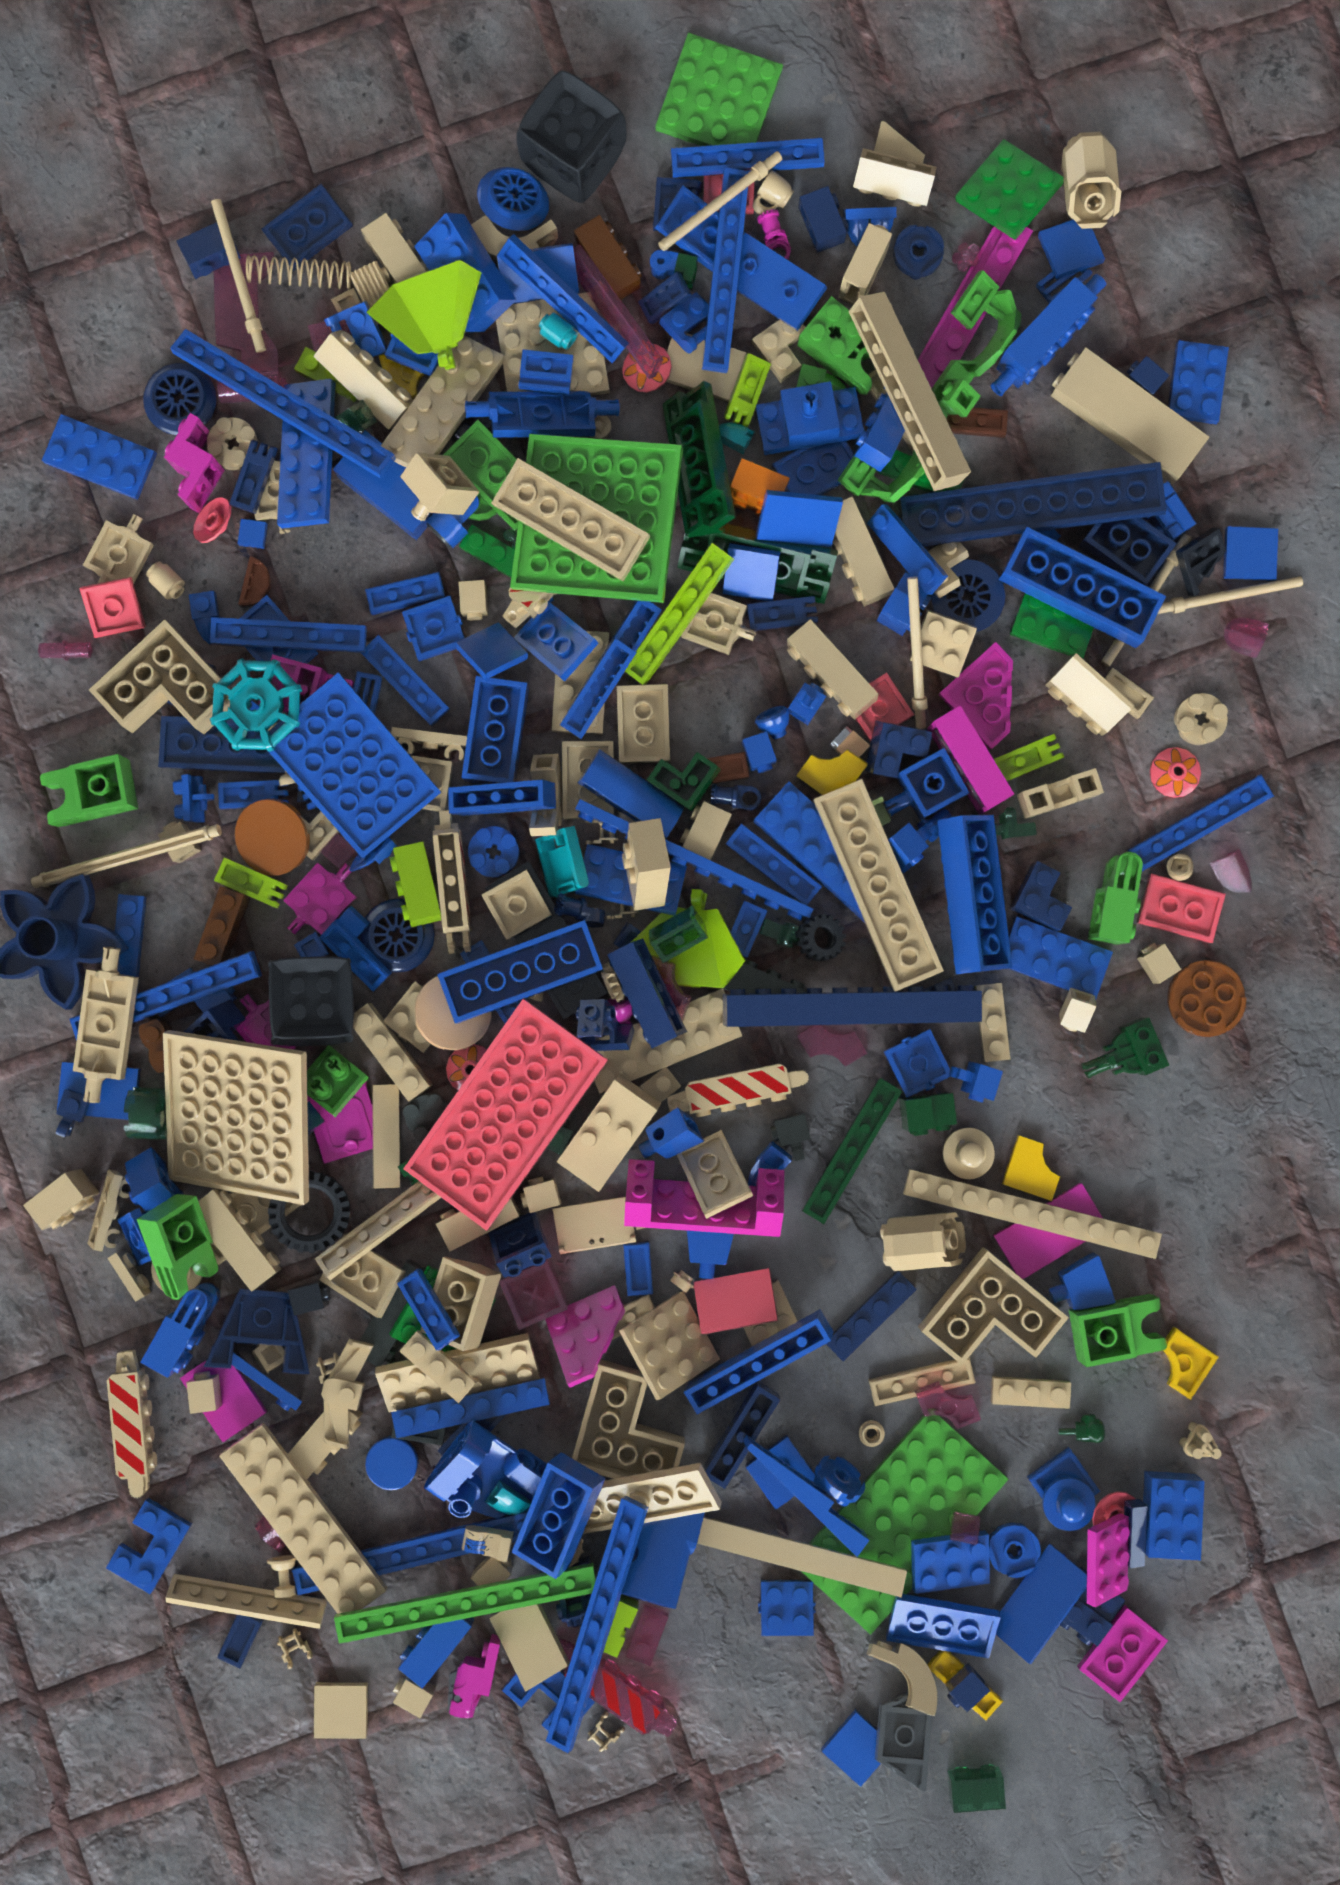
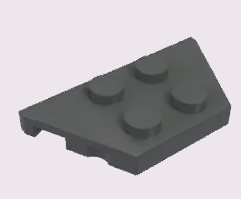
(904, 1740)

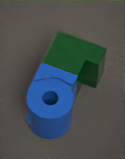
(666, 263)

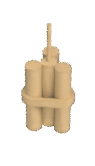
(1199, 1442)

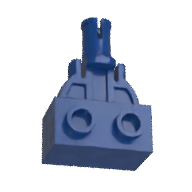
(909, 843)

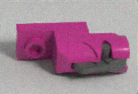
(472, 1680)

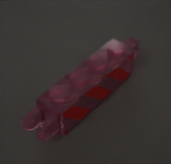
(627, 1698)

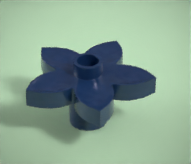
(55, 938)

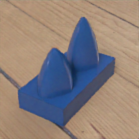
(858, 220)

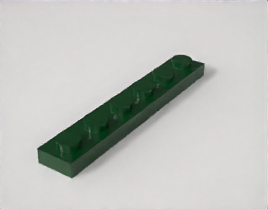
(851, 1150)

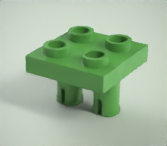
(333, 1080)

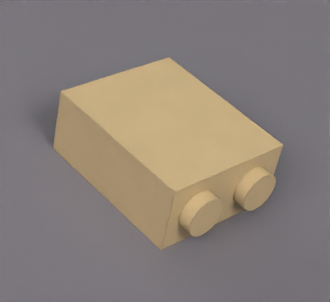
(865, 263)

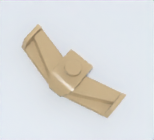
(343, 1392)

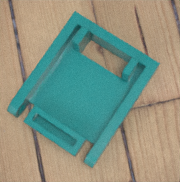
(562, 866)

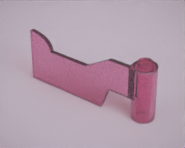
(231, 327)

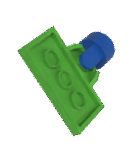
(487, 466)

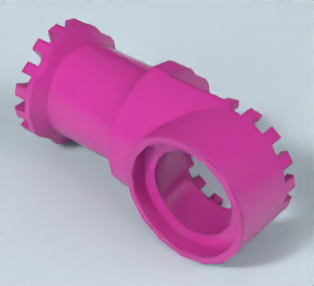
(773, 233)

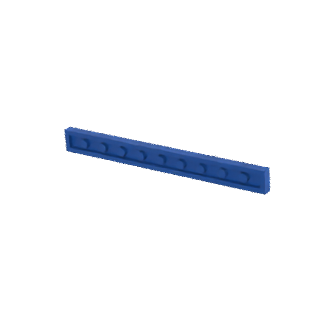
(283, 403)
(703, 866)
(417, 1550)
(597, 1623)

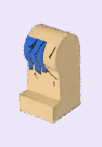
(488, 1542)

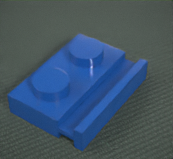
(546, 371)

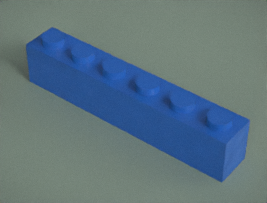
(758, 1361)

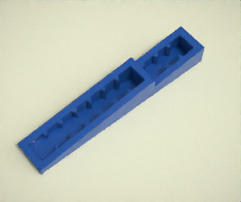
(610, 667)
(811, 1496)

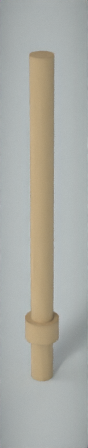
(757, 172)
(252, 324)
(1156, 584)
(1179, 604)
(919, 701)

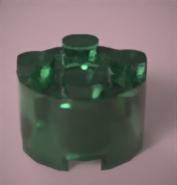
(146, 1113)

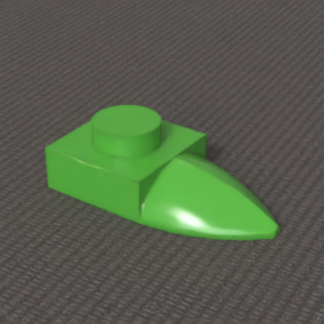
(813, 375)

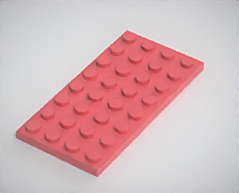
(505, 1114)

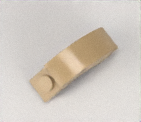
(546, 821)
(919, 1678)

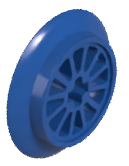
(530, 206)

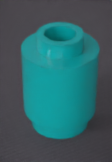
(558, 331)

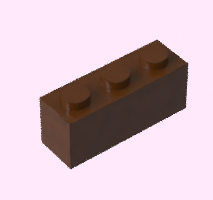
(608, 256)
(222, 926)

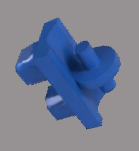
(194, 798)

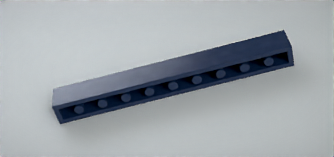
(851, 1007)

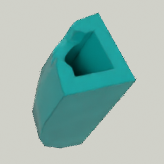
(736, 436)
(507, 1500)

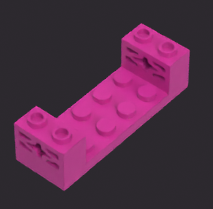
(675, 1206)

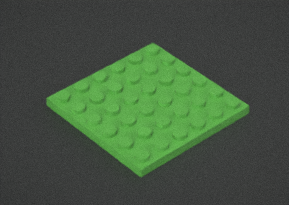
(627, 479)

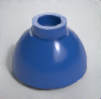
(773, 721)

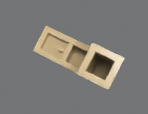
(494, 240)

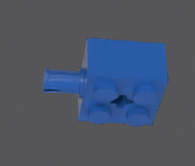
(916, 793)

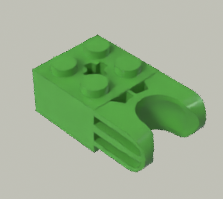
(838, 355)
(92, 790)
(1117, 900)
(176, 1241)
(1122, 1333)

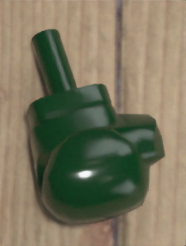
(1087, 1430)

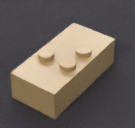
(646, 864)
(609, 1132)

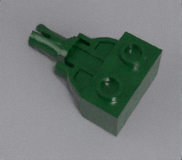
(1134, 1049)

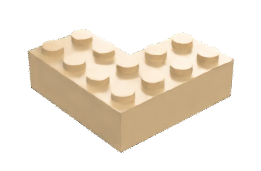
(159, 671)
(990, 1296)
(609, 1433)

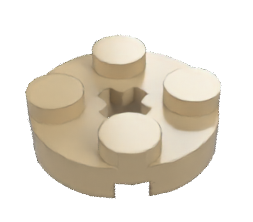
(226, 430)
(1214, 712)

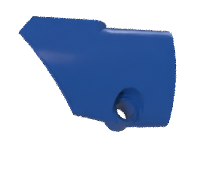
(476, 1465)
(662, 1559)

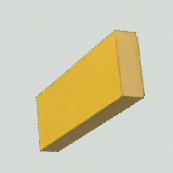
(946, 1665)

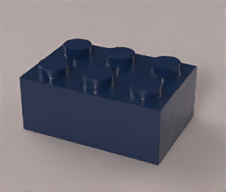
(1128, 547)

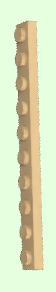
(1032, 1213)

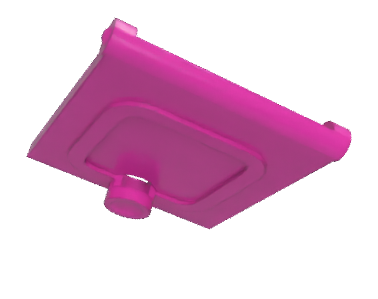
(351, 1123)

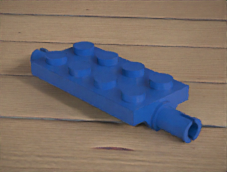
(542, 413)

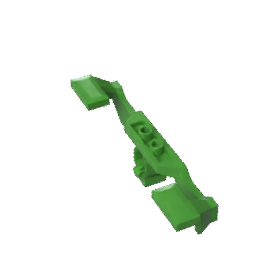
(952, 386)

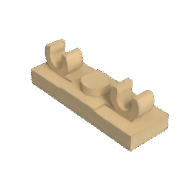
(431, 740)
(106, 1211)

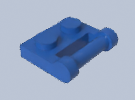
(684, 319)
(362, 327)

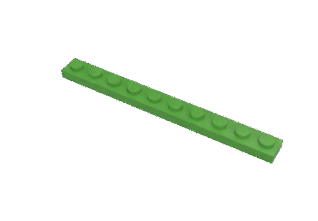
(464, 1603)

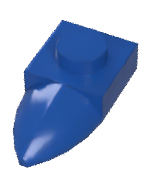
(203, 607)
(378, 854)
(771, 1158)

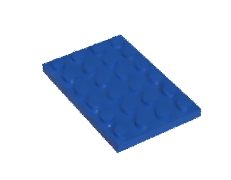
(352, 766)

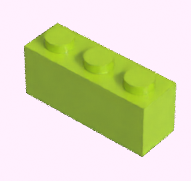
(415, 884)

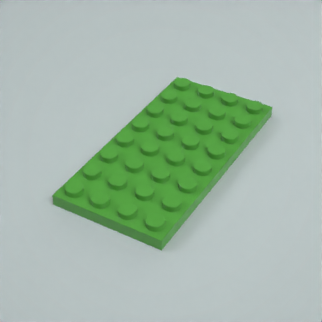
(908, 1500)

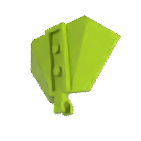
(430, 309)
(710, 961)

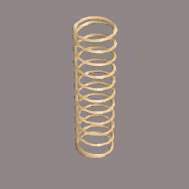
(249, 260)

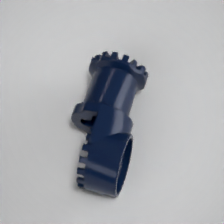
(733, 796)
(578, 909)

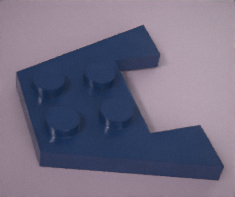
(263, 1320)

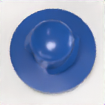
(1068, 1503)

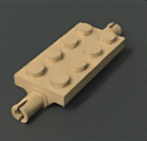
(105, 1024)

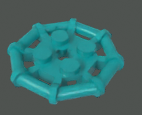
(270, 706)

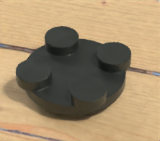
(423, 1113)

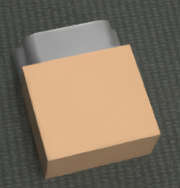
(849, 740)

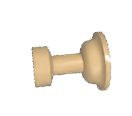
(282, 1565)

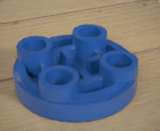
(391, 1463)

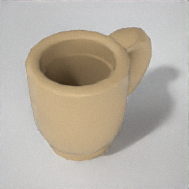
(774, 191)

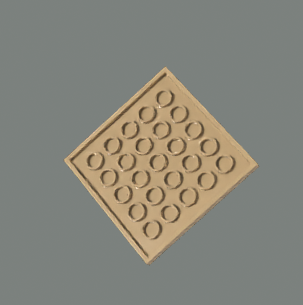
(237, 1116)

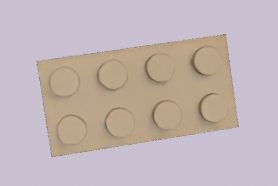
(567, 691)

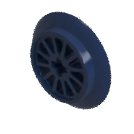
(203, 409)
(995, 591)
(410, 959)

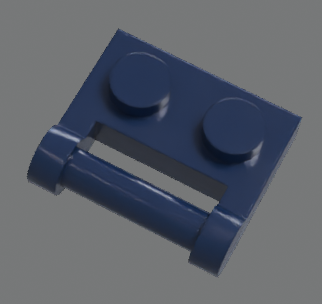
(666, 191)

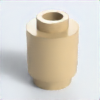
(166, 580)

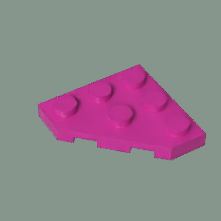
(985, 694)
(585, 1333)

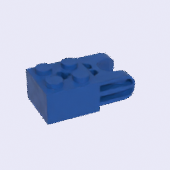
(181, 1331)

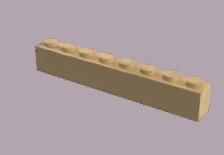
(909, 391)

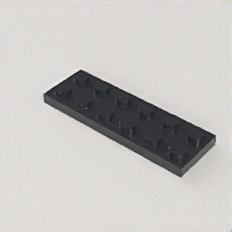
(567, 996)

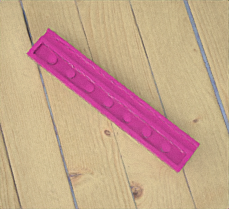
(950, 336)

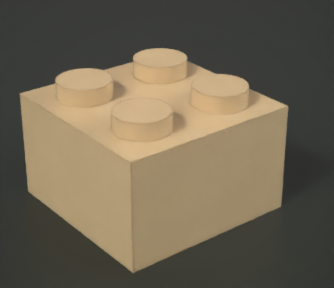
(945, 642)
(61, 1199)

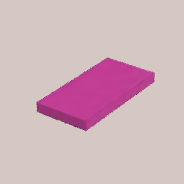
(1033, 1248)

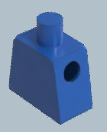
(671, 1135)
(708, 1250)
(1083, 1284)

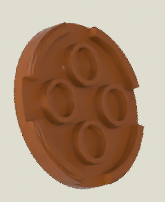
(272, 837)
(1206, 998)

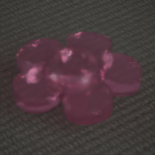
(966, 256)

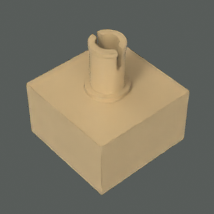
(438, 485)

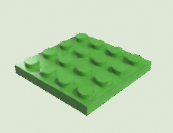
(718, 94)

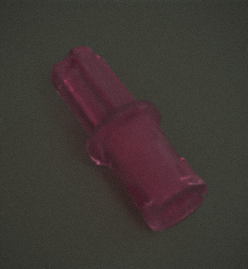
(65, 650)

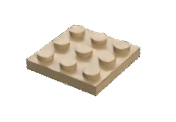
(669, 1345)

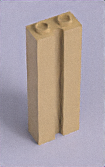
(1128, 414)

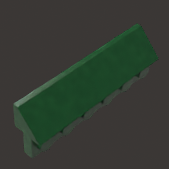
(703, 479)
(801, 567)

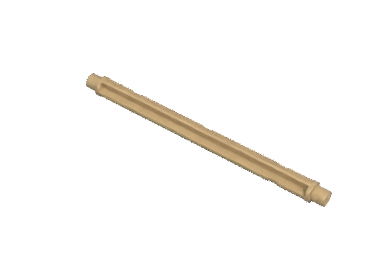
(126, 856)

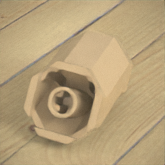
(1090, 179)
(923, 1241)

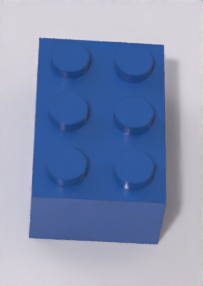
(1173, 1515)

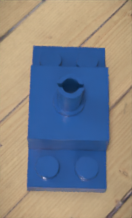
(809, 418)

